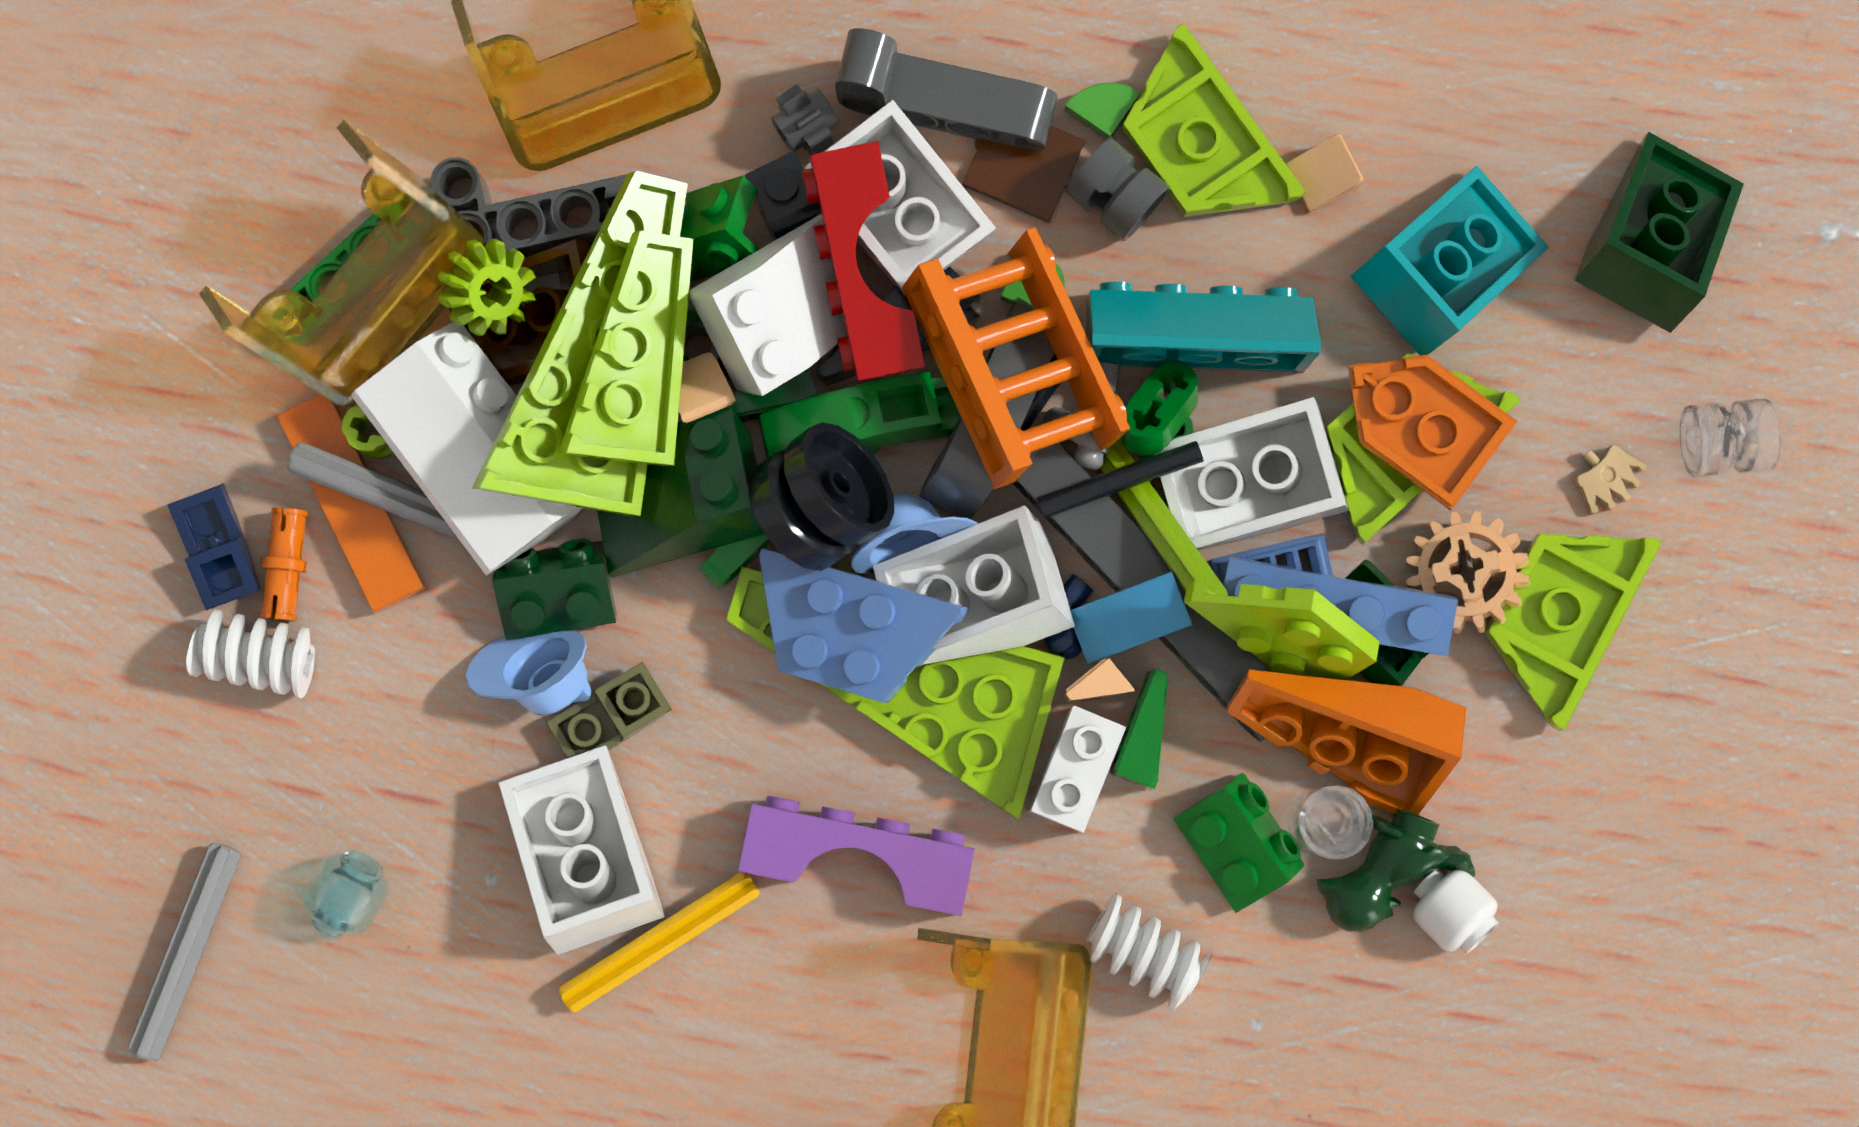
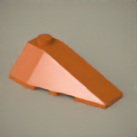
(1377, 738)

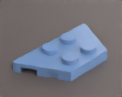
(850, 627)

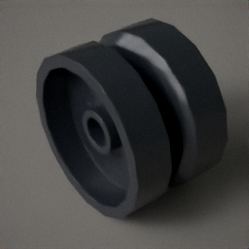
(821, 496)

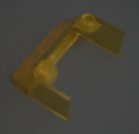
(597, 89)
(374, 301)
(1023, 1028)

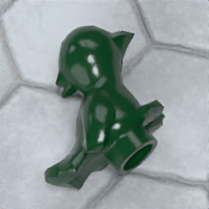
(1396, 857)

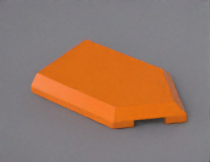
(1426, 423)

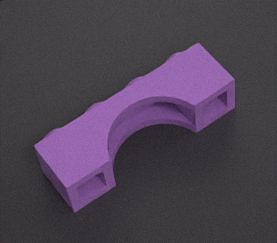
(784, 842)

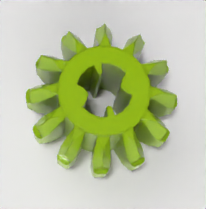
(469, 301)

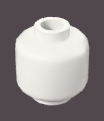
(1455, 910)

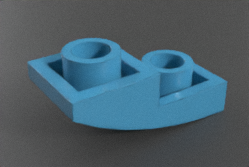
(1130, 617)

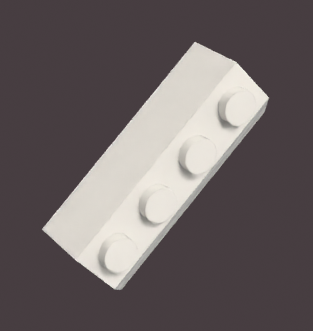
(440, 417)

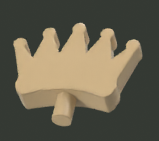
(1608, 477)

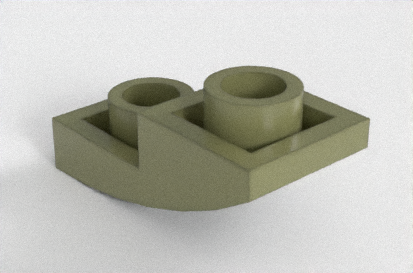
(610, 714)

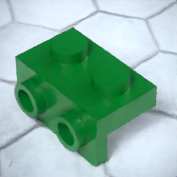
(716, 223)
(1240, 842)

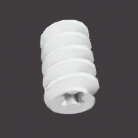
(252, 655)
(1146, 952)

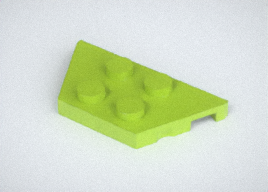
(1204, 138)
(1369, 484)
(1568, 615)
(1288, 629)

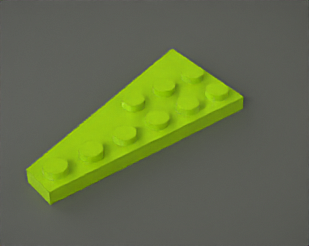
(527, 447)
(966, 714)

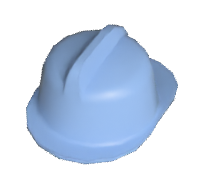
(911, 527)
(535, 671)

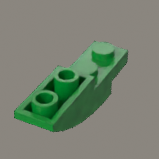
(875, 412)

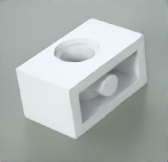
(1077, 769)

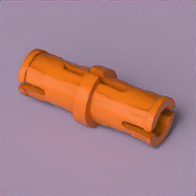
(283, 564)

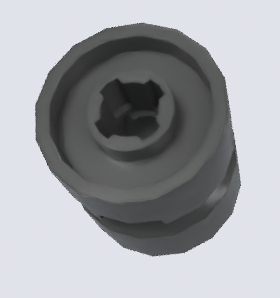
(1117, 189)

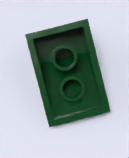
(1661, 234)
(690, 504)

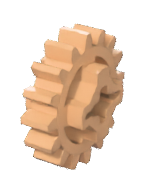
(1488, 565)

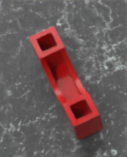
(848, 188)

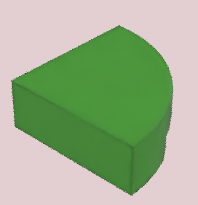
(1103, 106)

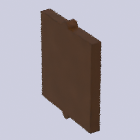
(1025, 177)

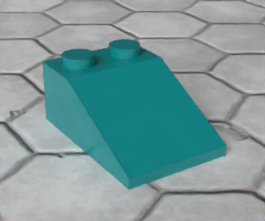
(1449, 262)

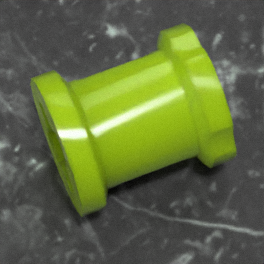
(353, 427)

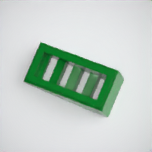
(1140, 746)

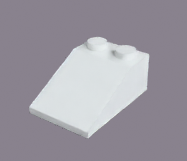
(927, 205)
(771, 312)
(1256, 476)
(997, 571)
(580, 851)

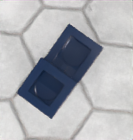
(215, 546)

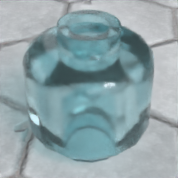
(346, 894)

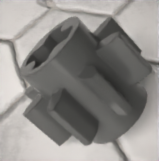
(804, 120)

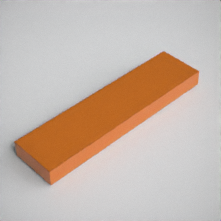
(362, 530)

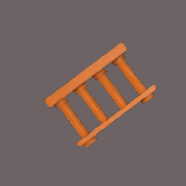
(984, 397)

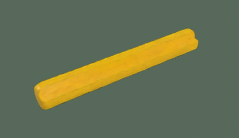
(658, 941)

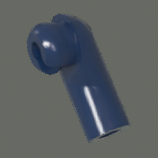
(1066, 642)

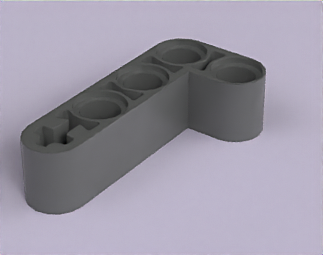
(942, 94)
(547, 208)
(958, 475)

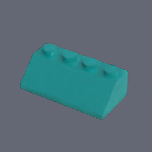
(1203, 328)

